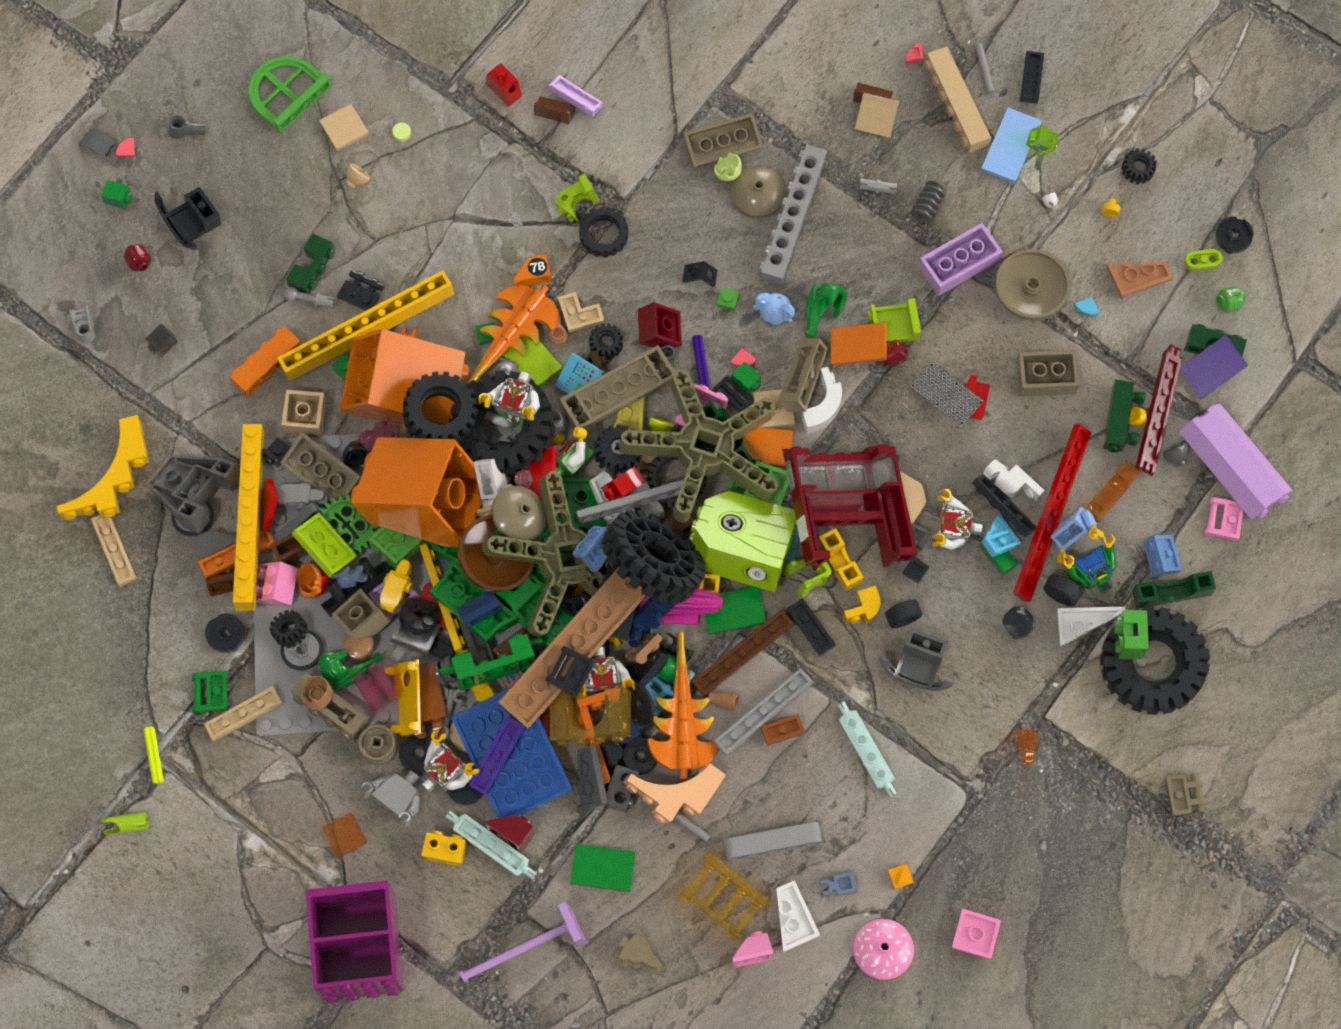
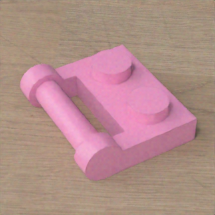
(1230, 521)

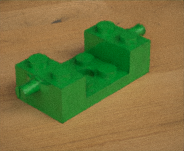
(519, 660)

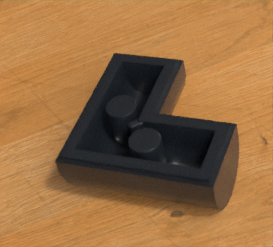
(611, 753)

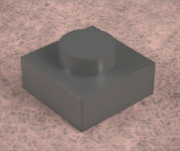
(920, 535)

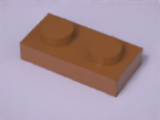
(782, 730)

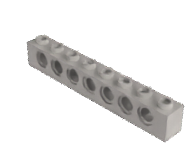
(776, 272)

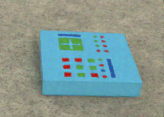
(577, 373)

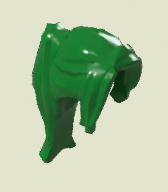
(820, 300)
(339, 674)

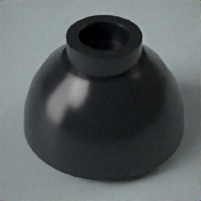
(354, 454)

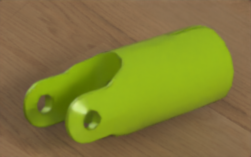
(127, 823)

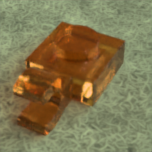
(1027, 742)

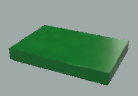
(739, 610)
(602, 868)

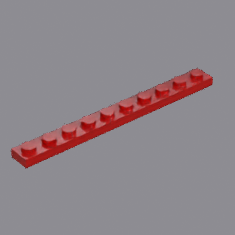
(1051, 513)

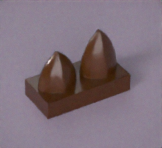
(221, 583)

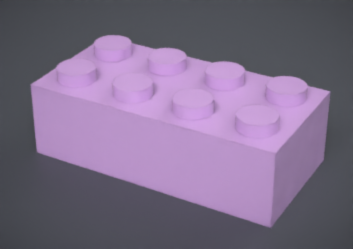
(960, 259)

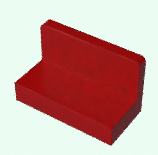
(982, 391)

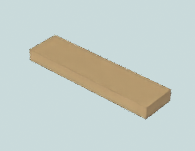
(114, 550)
(243, 713)

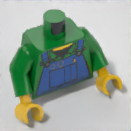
(1093, 567)

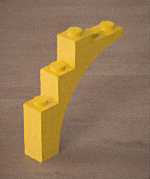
(119, 478)

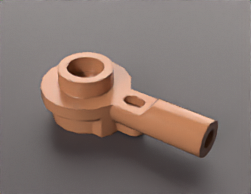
(559, 335)

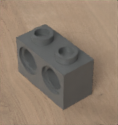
(618, 788)

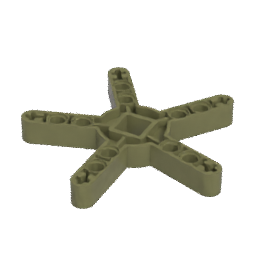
(709, 430)
(548, 555)

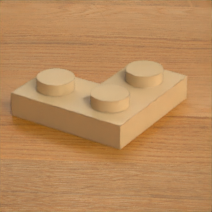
(577, 317)

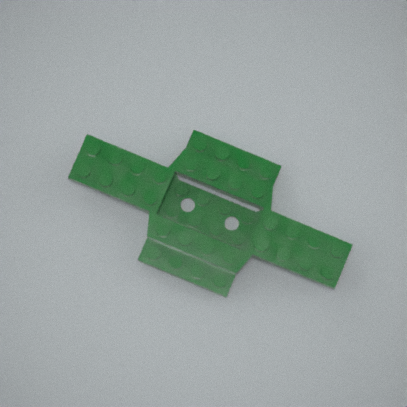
(457, 590)

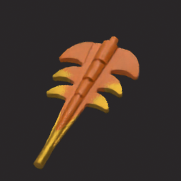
(528, 307)
(682, 749)

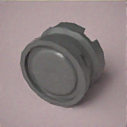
(438, 663)

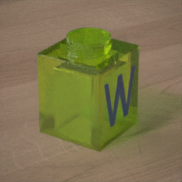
(1042, 140)

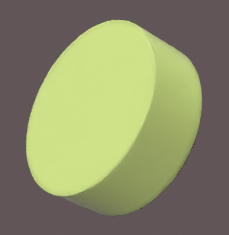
(401, 132)

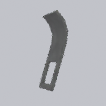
(100, 145)

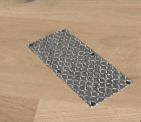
(946, 393)

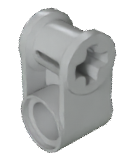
(82, 321)

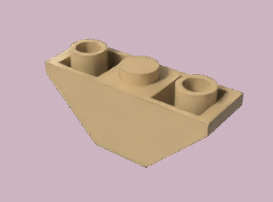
(914, 497)

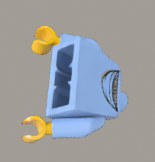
(1073, 528)

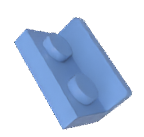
(591, 549)
(1162, 555)

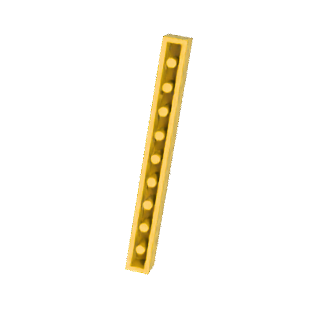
(382, 316)
(248, 518)

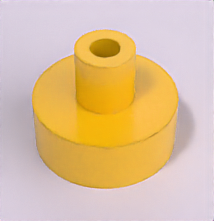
(1111, 209)
(1137, 416)

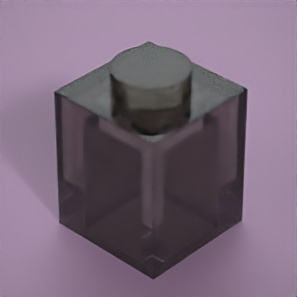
(160, 340)

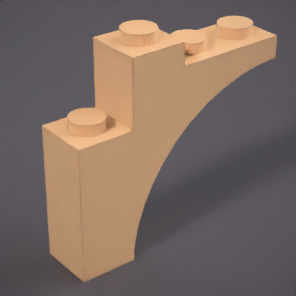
(668, 799)

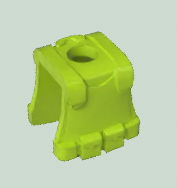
(795, 567)

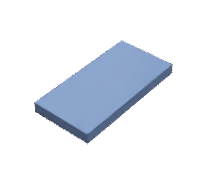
(1009, 146)

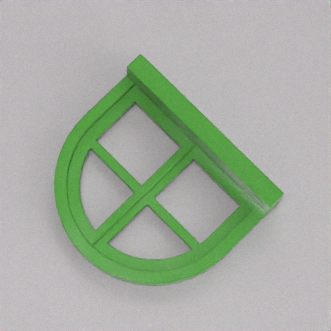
(299, 104)

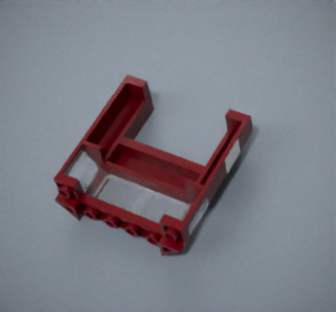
(849, 492)

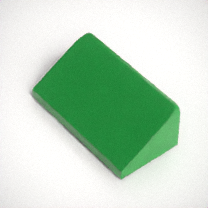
(1003, 562)

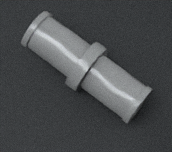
(878, 186)

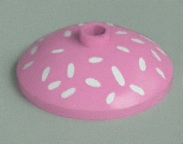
(878, 962)

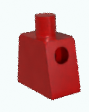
(502, 81)

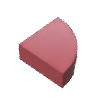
(915, 54)
(126, 148)
(743, 356)

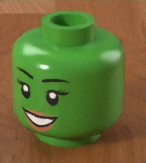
(1230, 299)

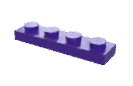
(497, 755)

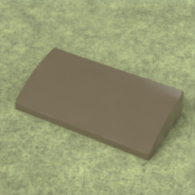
(721, 138)
(320, 468)

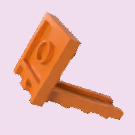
(594, 703)

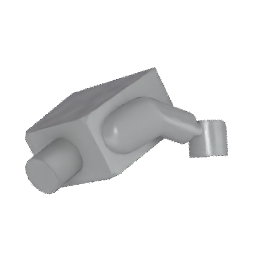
(395, 795)

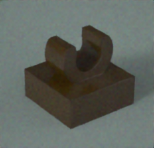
(594, 359)

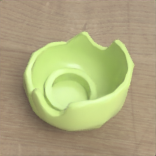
(728, 168)

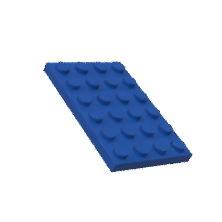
(532, 769)

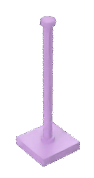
(570, 926)

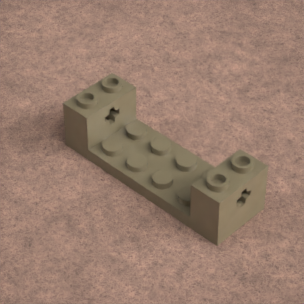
(617, 389)

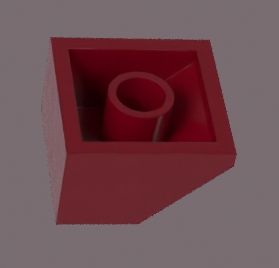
(659, 326)
(512, 830)

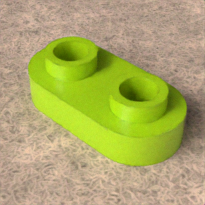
(1202, 259)

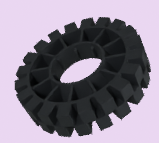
(668, 581)

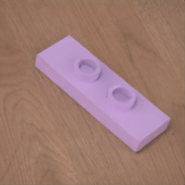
(575, 96)

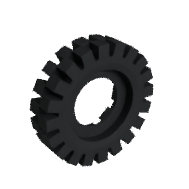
(526, 446)
(1178, 688)

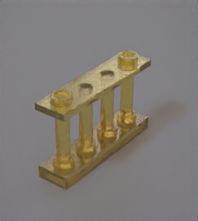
(742, 889)

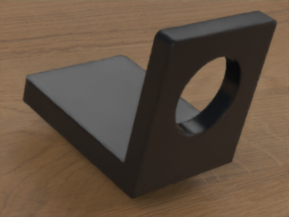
(698, 271)

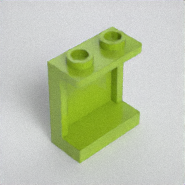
(901, 320)

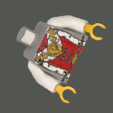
(514, 397)
(954, 523)
(606, 674)
(445, 767)

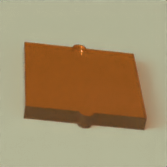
(344, 835)

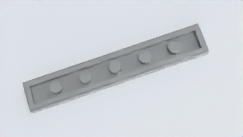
(629, 502)
(763, 712)

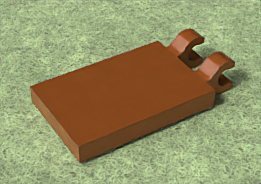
(431, 699)

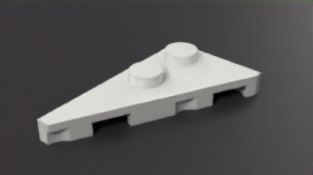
(1079, 621)

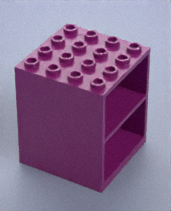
(354, 941)

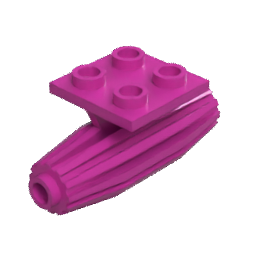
(687, 612)

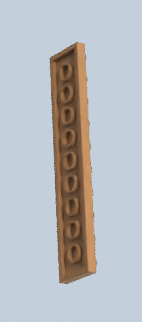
(583, 634)

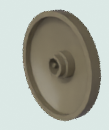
(1032, 284)

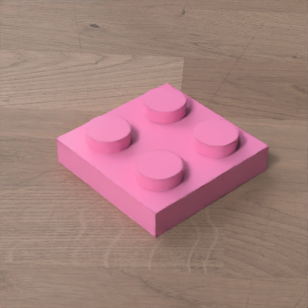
(976, 934)

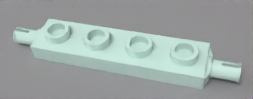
(867, 749)
(491, 845)

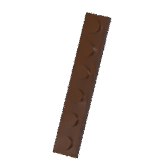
(742, 653)

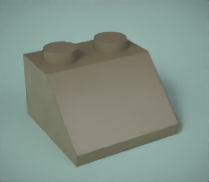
(360, 616)

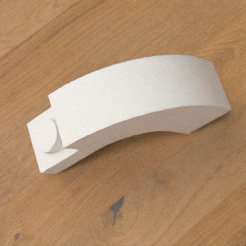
(823, 414)

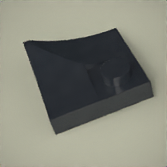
(645, 672)

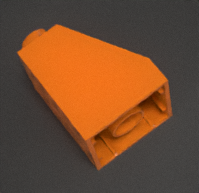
(384, 368)
(419, 488)

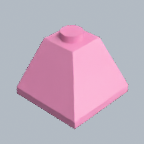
(753, 950)

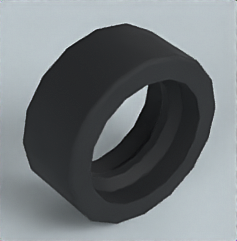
(1062, 590)

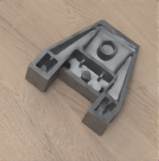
(188, 483)

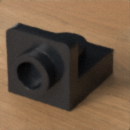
(275, 452)

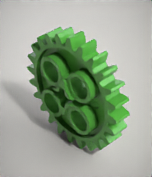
(356, 517)

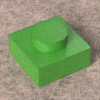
(728, 299)

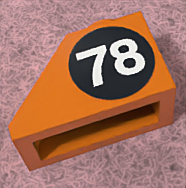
(534, 272)

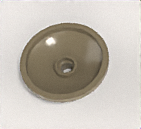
(758, 201)
(512, 519)

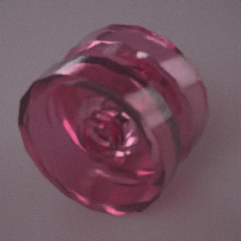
(377, 686)

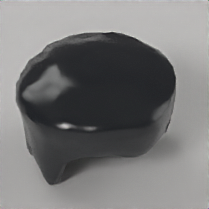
(1018, 622)

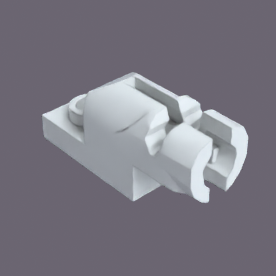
(1013, 481)

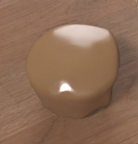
(358, 648)
(316, 693)

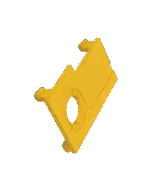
(408, 697)

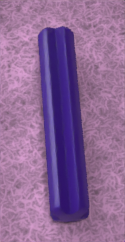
(700, 360)

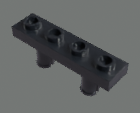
(375, 576)

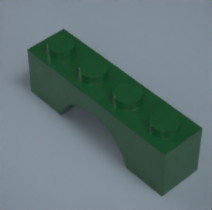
(741, 446)
(1191, 587)

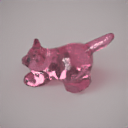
(381, 429)

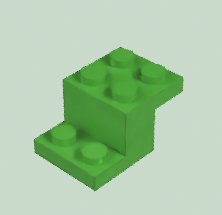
(779, 474)

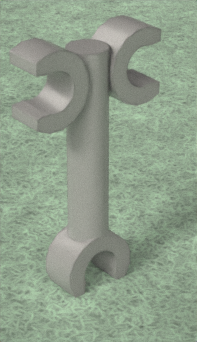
(451, 696)

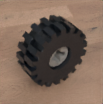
(610, 458)

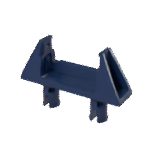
(647, 617)

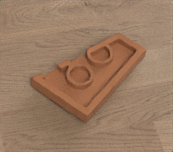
(1138, 277)

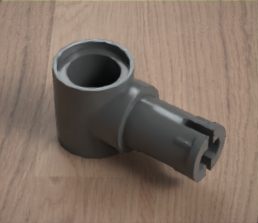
(185, 127)

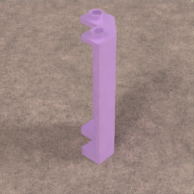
(1236, 461)

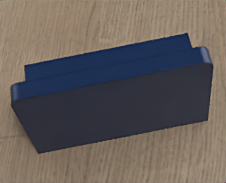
(479, 609)

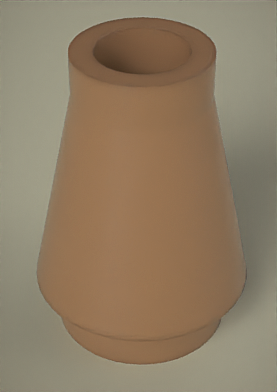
(726, 700)

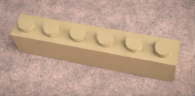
(957, 99)

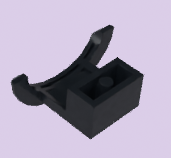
(191, 218)

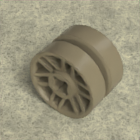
(377, 735)

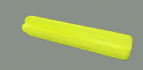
(153, 755)

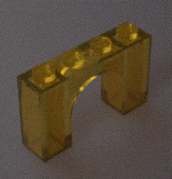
(614, 724)

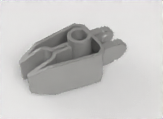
(299, 496)

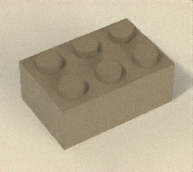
(1047, 373)

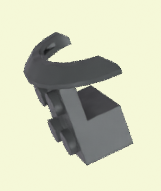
(919, 661)

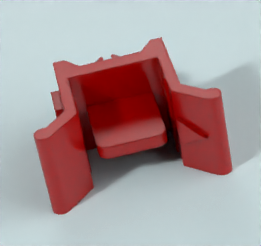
(622, 484)

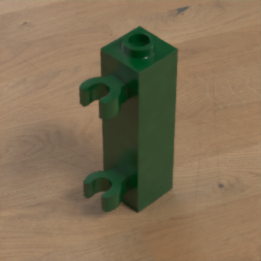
(1118, 416)

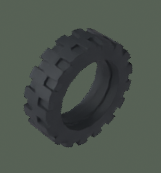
(607, 215)

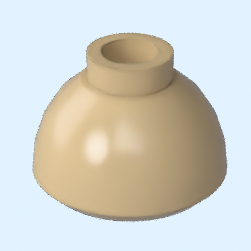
(356, 175)

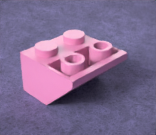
(275, 584)

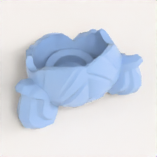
(774, 308)

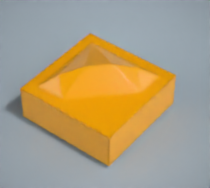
(900, 876)

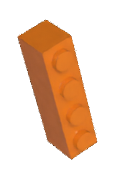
(263, 363)

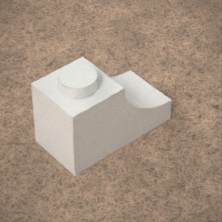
(489, 478)

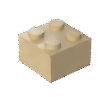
(304, 412)

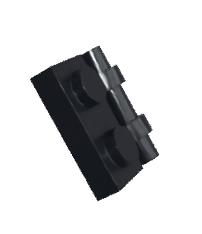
(357, 295)

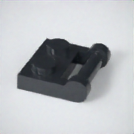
(576, 674)

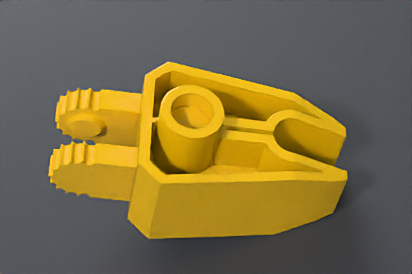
(396, 587)

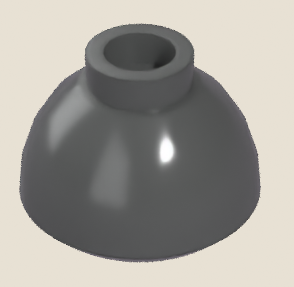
(1176, 453)

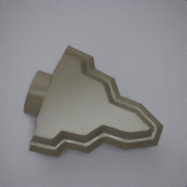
(637, 954)

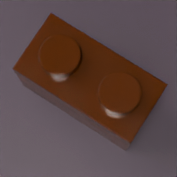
(288, 549)

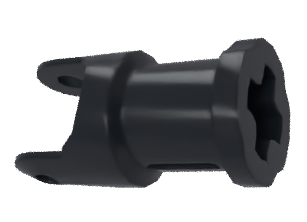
(572, 605)
(673, 648)

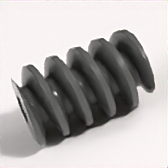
(928, 201)

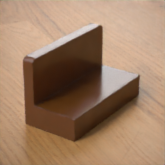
(863, 88)
(554, 110)

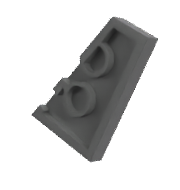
(591, 787)

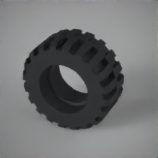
(443, 386)

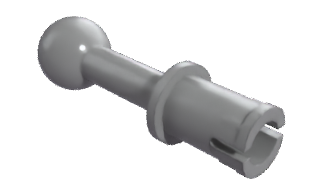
(293, 294)

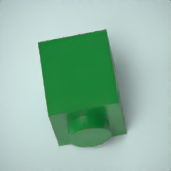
(116, 194)
(747, 378)

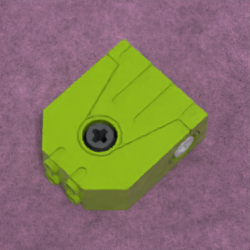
(744, 538)

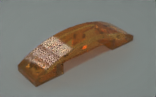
(1113, 490)

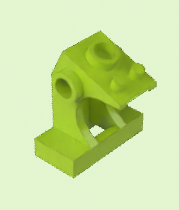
(574, 194)

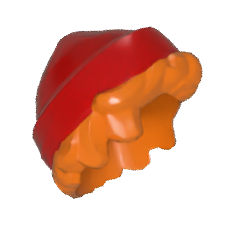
(311, 580)

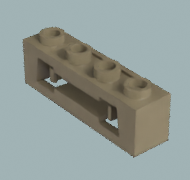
(802, 374)
(354, 725)

